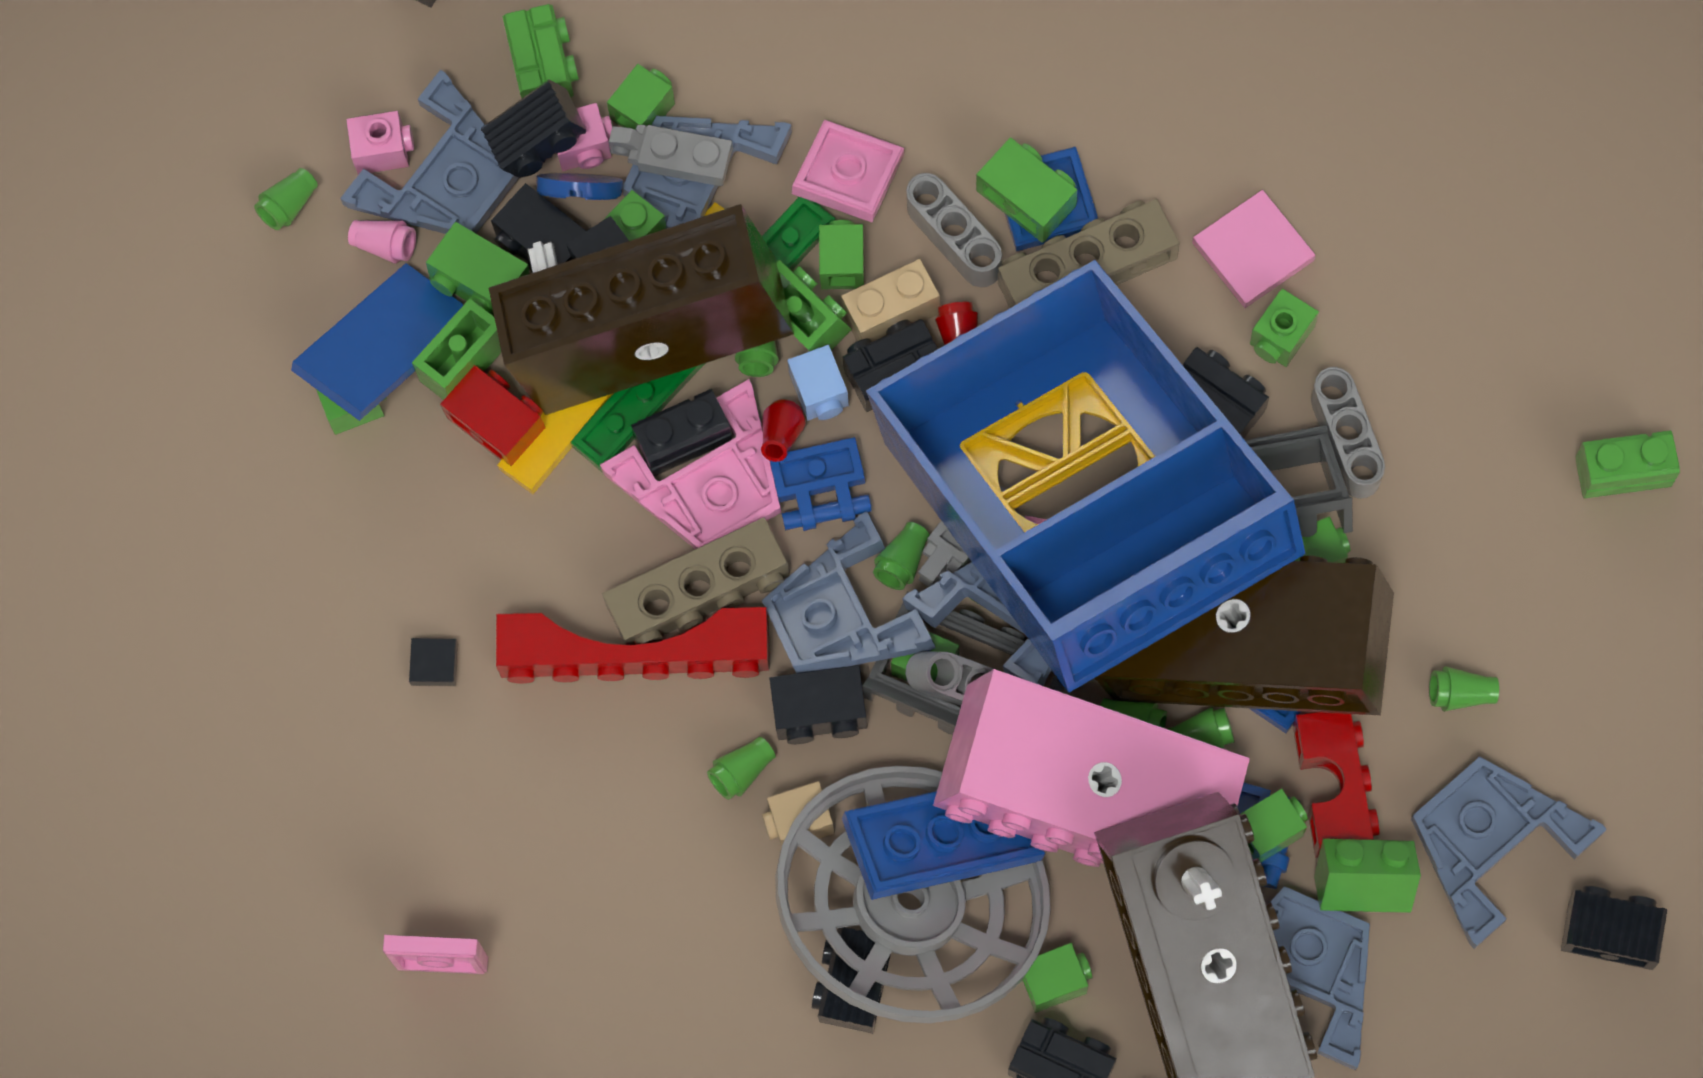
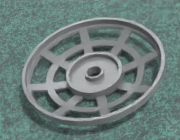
(900, 929)

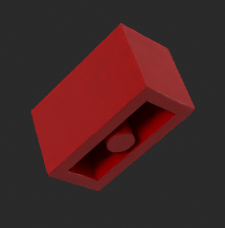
(493, 415)

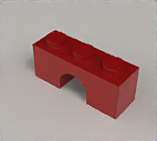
(1332, 744)

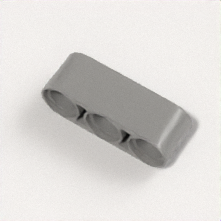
(951, 211)
(1348, 412)
(952, 675)

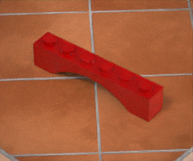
(726, 642)

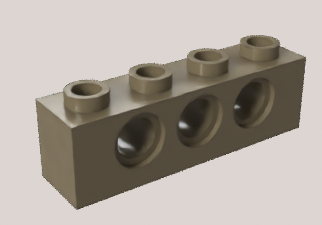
(1139, 221)
(708, 563)

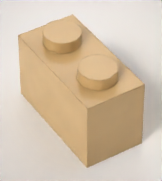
(890, 299)

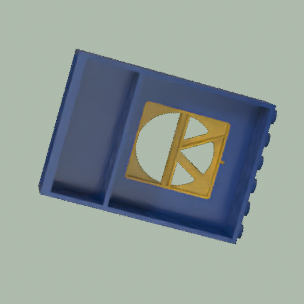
(1136, 554)

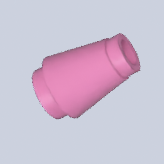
(384, 239)

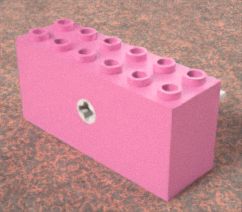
(1069, 767)

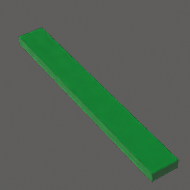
(610, 427)

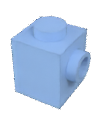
(818, 383)

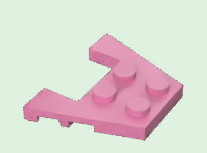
(714, 492)

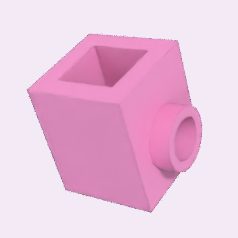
(379, 142)
(592, 146)

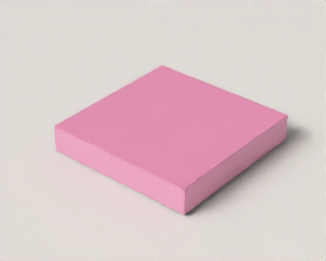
(848, 171)
(1253, 249)
(436, 954)

